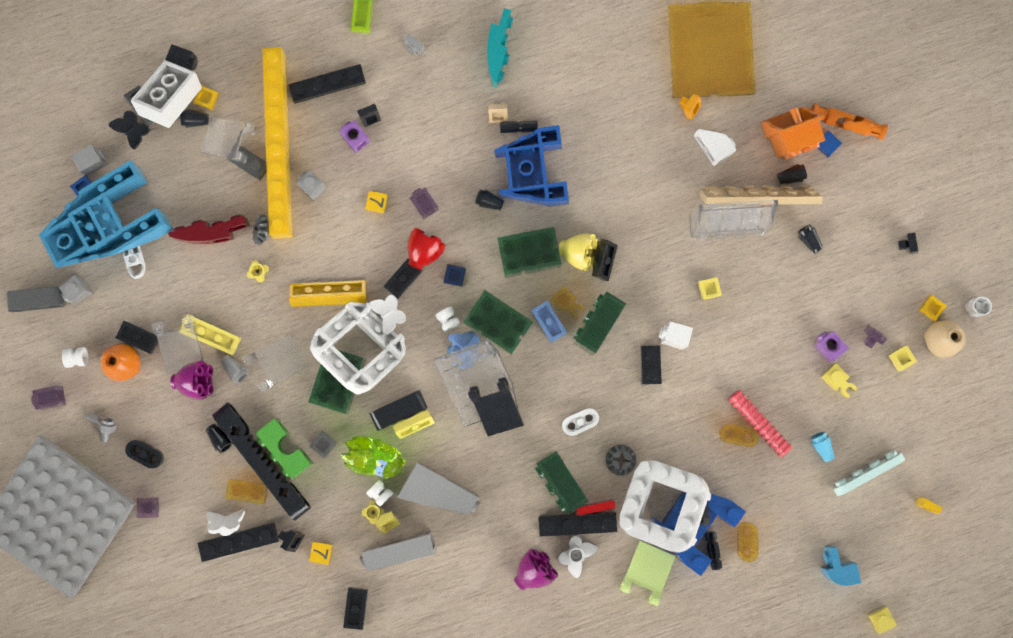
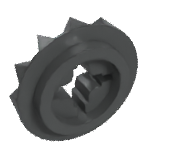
(260, 229)
(613, 465)

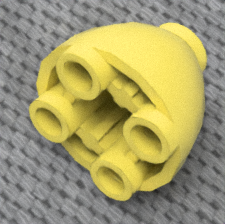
(580, 250)

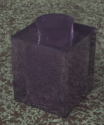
(423, 202)
(48, 398)

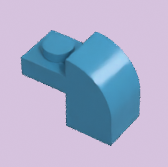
(837, 572)

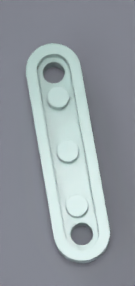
(862, 476)

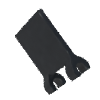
(497, 410)

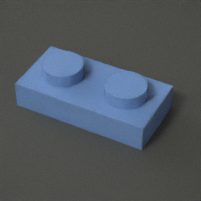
(549, 321)

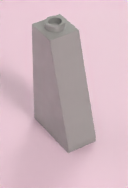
(435, 490)
(398, 551)

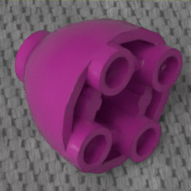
(194, 380)
(535, 570)

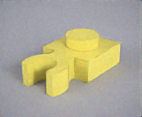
(836, 378)

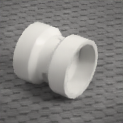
(983, 306)
(447, 319)
(75, 357)
(376, 489)

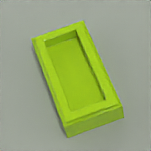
(361, 16)

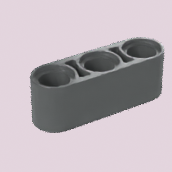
(34, 299)

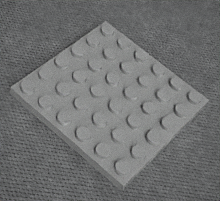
(59, 516)

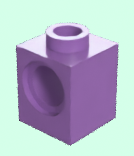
(357, 143)
(839, 346)

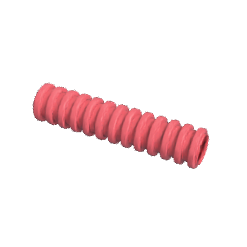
(760, 423)

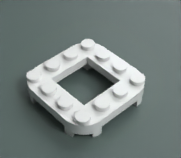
(344, 371)
(690, 516)

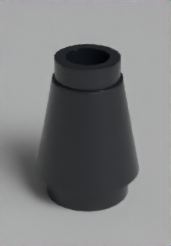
(193, 118)
(793, 174)
(488, 200)
(810, 238)
(218, 438)

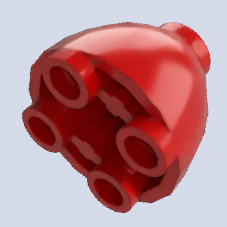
(423, 249)

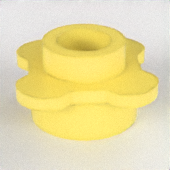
(254, 267)
(372, 517)

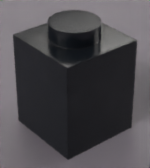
(182, 57)

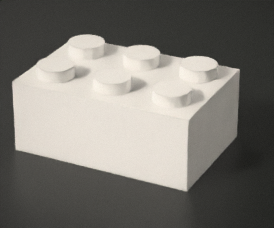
(166, 93)

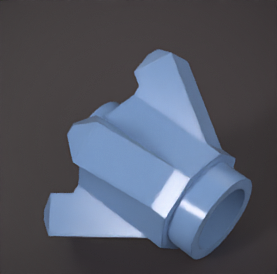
(462, 340)

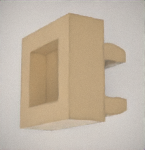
(497, 112)

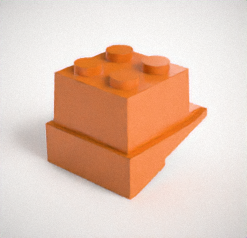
(794, 131)

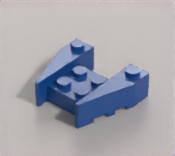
(528, 171)
(720, 507)

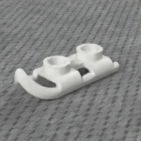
(134, 259)

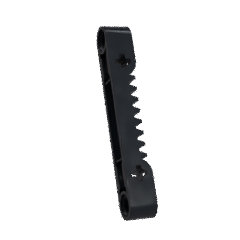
(294, 502)

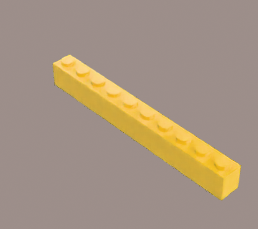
(277, 143)

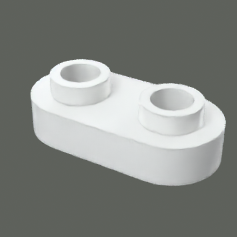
(580, 422)

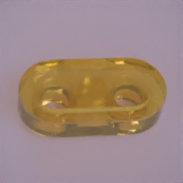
(738, 434)
(747, 541)

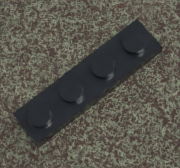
(327, 83)
(575, 524)
(238, 542)

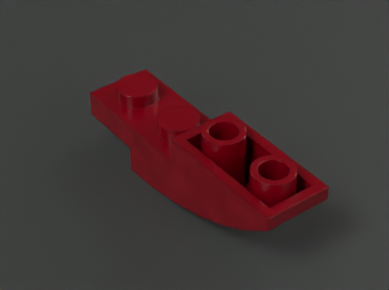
(202, 233)

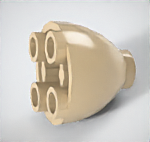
(939, 338)

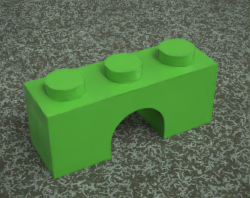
(271, 437)

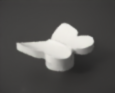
(389, 313)
(224, 524)
(576, 555)

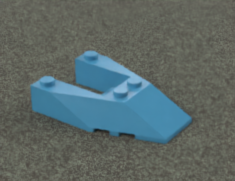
(91, 225)

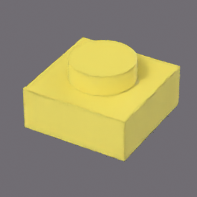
(709, 288)
(902, 358)
(387, 522)
(882, 620)

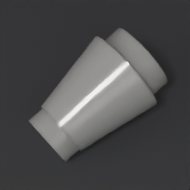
(234, 369)

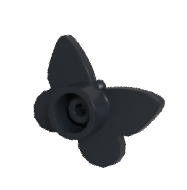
(131, 128)

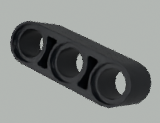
(398, 410)

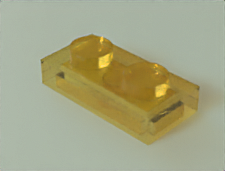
(246, 491)

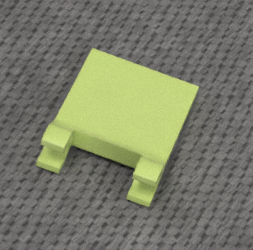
(649, 570)

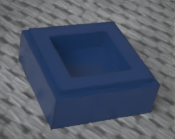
(454, 275)

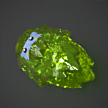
(372, 457)

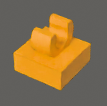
(690, 106)

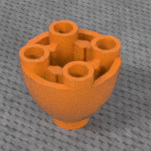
(126, 364)

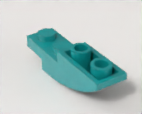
(496, 53)

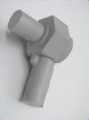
(105, 425)

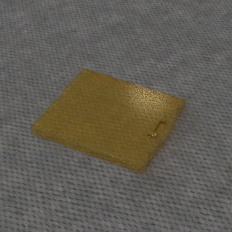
(711, 49)

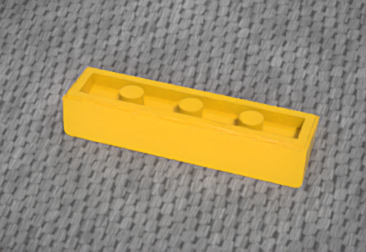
(327, 293)

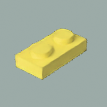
(409, 426)

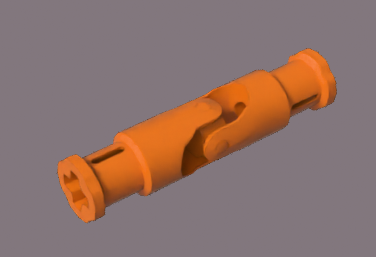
(850, 122)

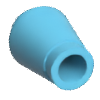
(823, 446)

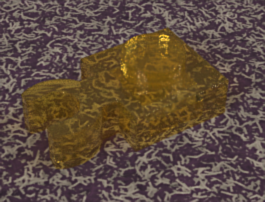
(565, 300)

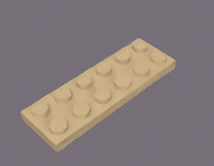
(748, 193)

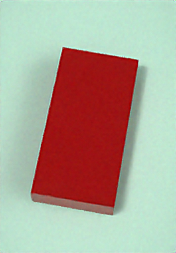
(596, 507)

